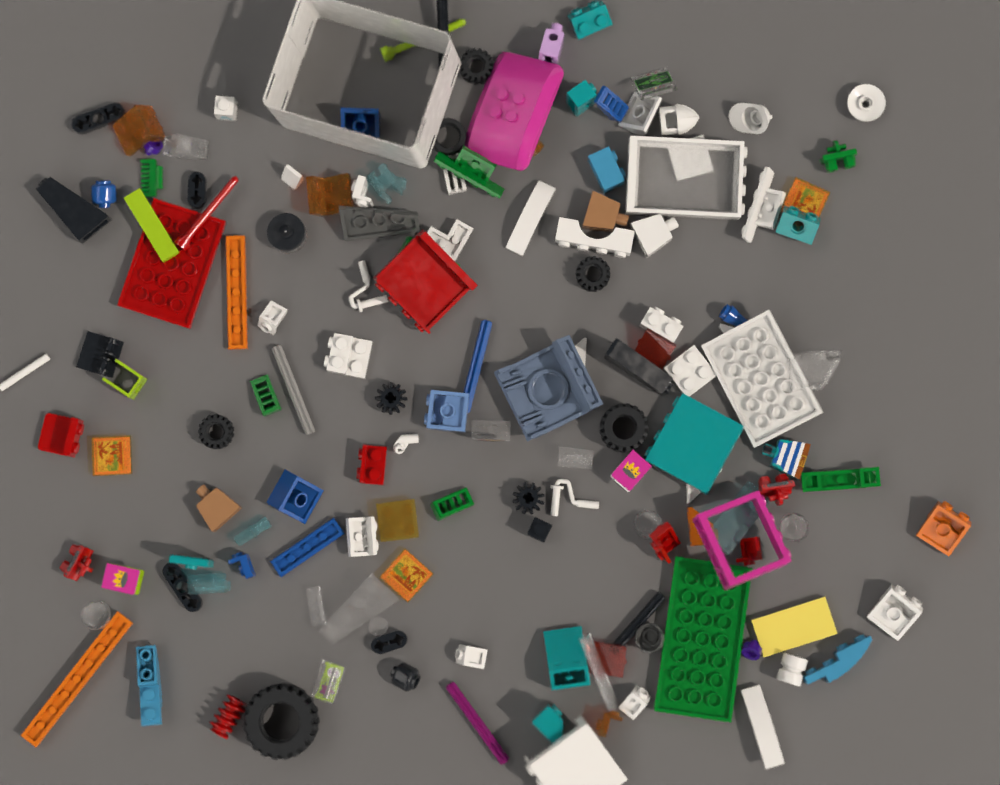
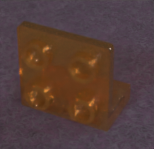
(328, 194)

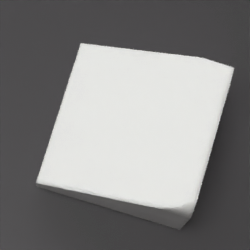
(292, 177)

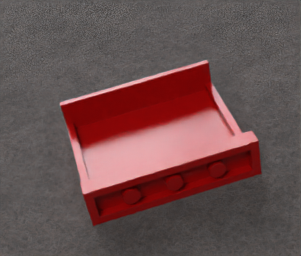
(423, 281)

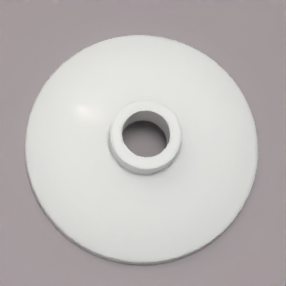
(869, 94)

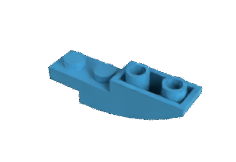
(846, 658)
(150, 685)

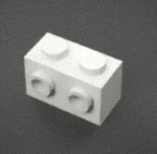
(661, 324)

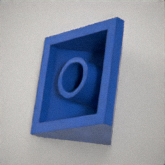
(361, 120)

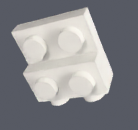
(348, 355)
(895, 611)

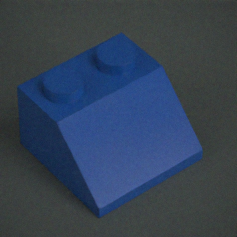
(294, 496)

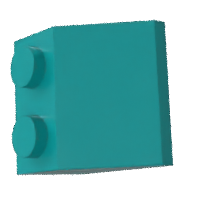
(550, 723)

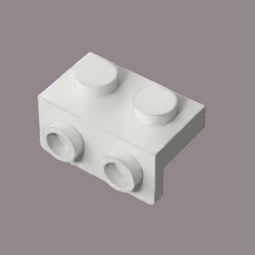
(359, 190)
(361, 536)

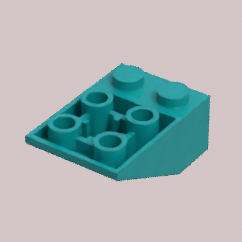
(566, 658)

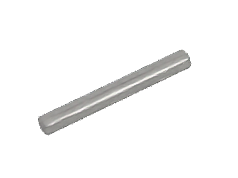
(293, 389)

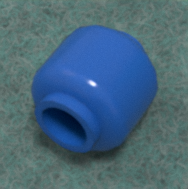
(103, 193)

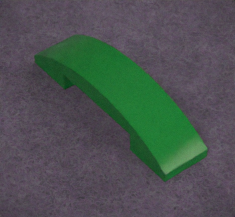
(840, 479)

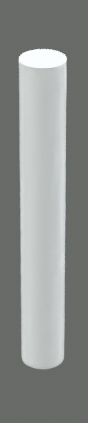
(23, 372)

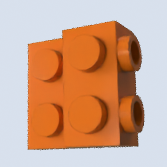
(944, 527)

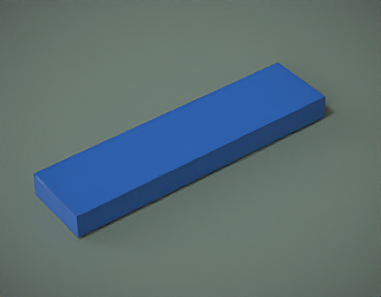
(307, 547)

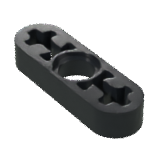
(87, 128)
(169, 578)

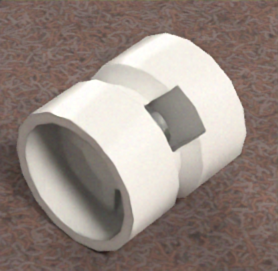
(792, 669)

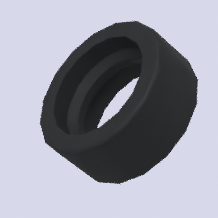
(462, 137)

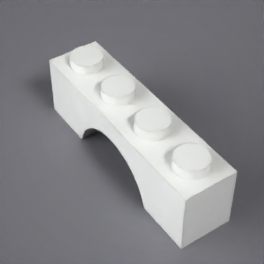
(617, 242)

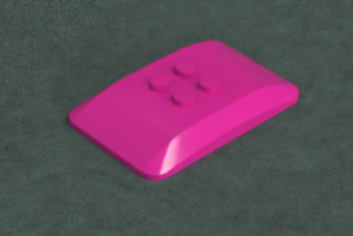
(513, 109)

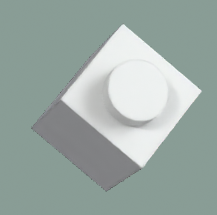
(225, 108)

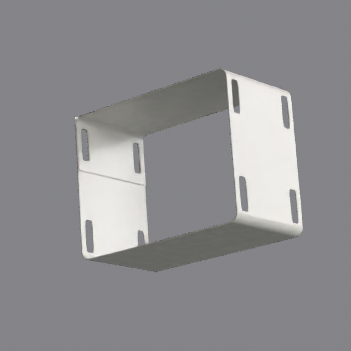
(294, 49)

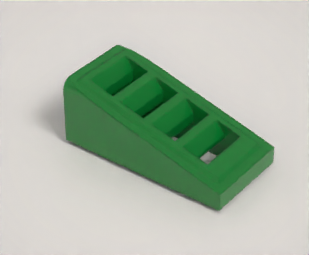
(270, 410)
(437, 512)

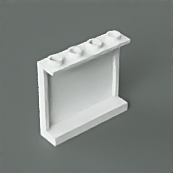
(576, 760)

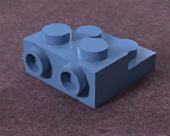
(447, 411)

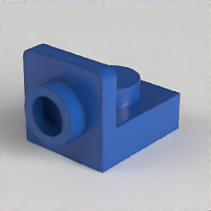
(246, 567)

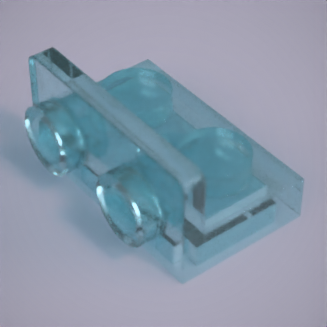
(208, 583)

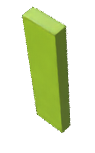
(151, 225)

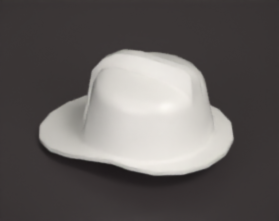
(749, 118)

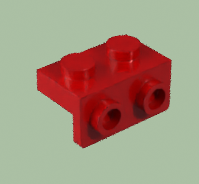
(664, 540)

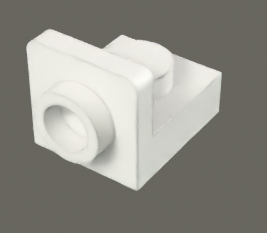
(271, 317)
(471, 656)
(635, 702)

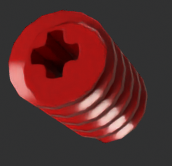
(227, 716)

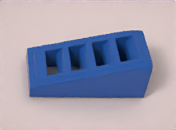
(612, 106)

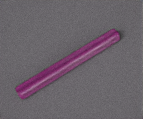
(477, 723)

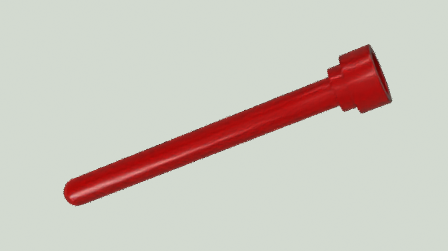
(184, 241)

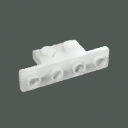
(765, 206)

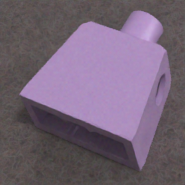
(552, 44)

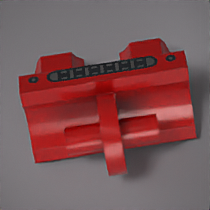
(778, 490)
(79, 563)

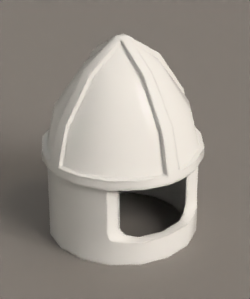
(677, 119)

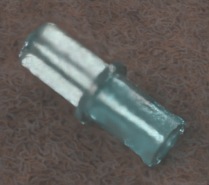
(252, 531)

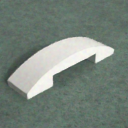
(530, 218)

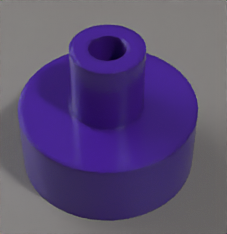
(153, 147)
(751, 650)

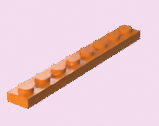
(77, 679)

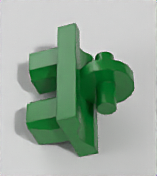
(847, 156)

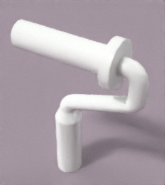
(366, 303)
(556, 498)

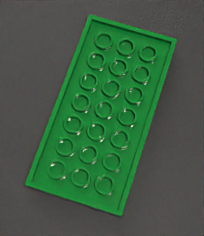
(701, 642)

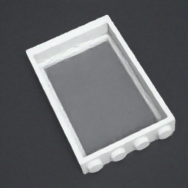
(685, 177)

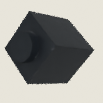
(539, 530)

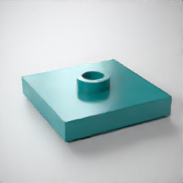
(191, 562)

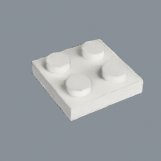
(690, 371)

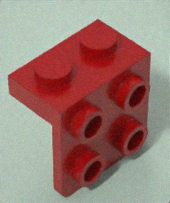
(61, 435)

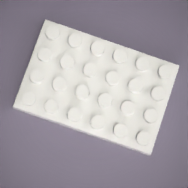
(757, 380)

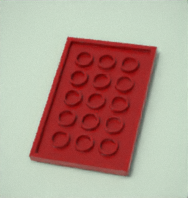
(175, 287)

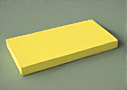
(794, 626)

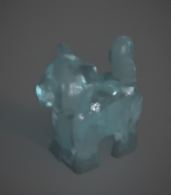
(385, 181)

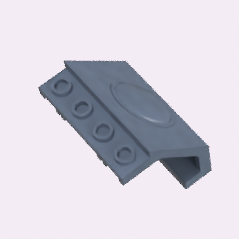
(548, 388)

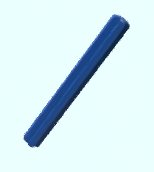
(477, 360)

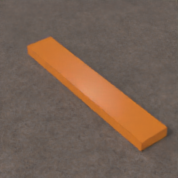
(236, 292)

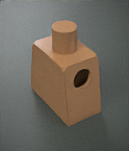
(603, 214)
(216, 507)

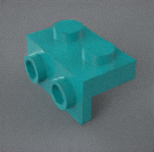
(590, 19)

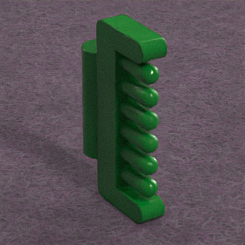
(155, 177)

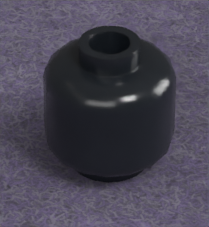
(405, 677)

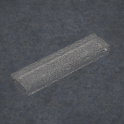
(599, 672)

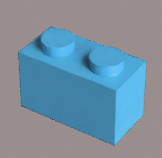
(606, 169)

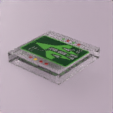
(654, 83)

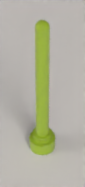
(389, 52)

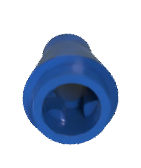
(732, 316)

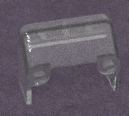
(812, 368)

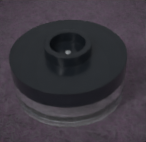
(287, 233)

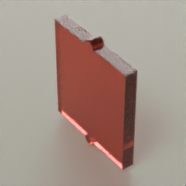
(655, 348)
(612, 658)

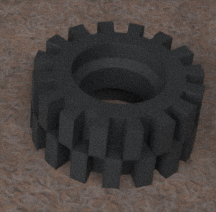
(476, 55)
(593, 285)
(208, 423)

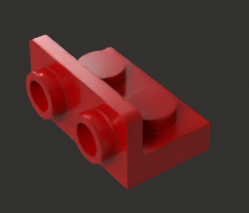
(372, 464)

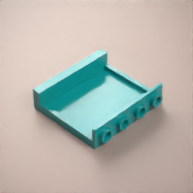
(694, 443)

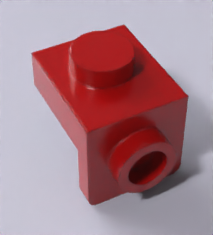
(750, 550)

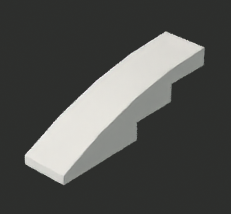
(762, 727)

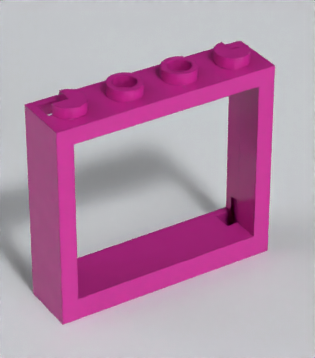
(714, 549)

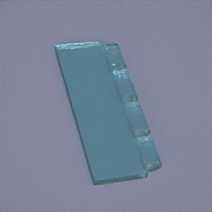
(731, 522)

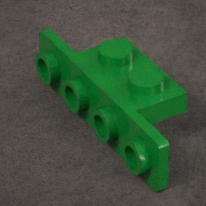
(472, 168)

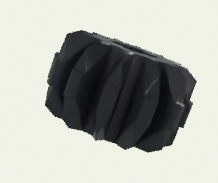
(396, 394)
(534, 495)

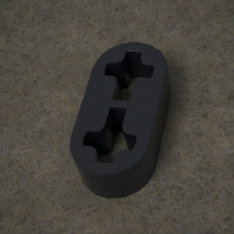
(201, 190)
(387, 637)

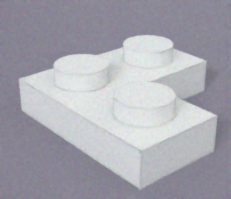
(454, 241)

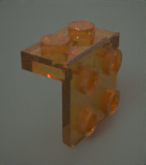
(138, 128)

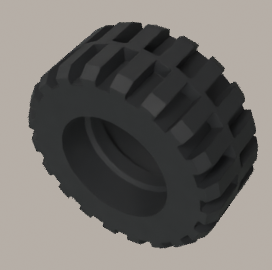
(262, 740)

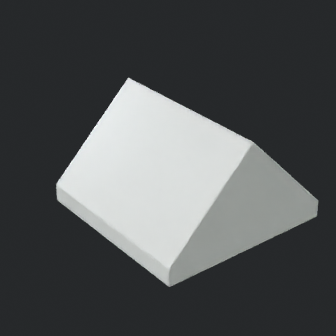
(640, 114)

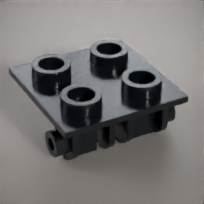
(99, 354)

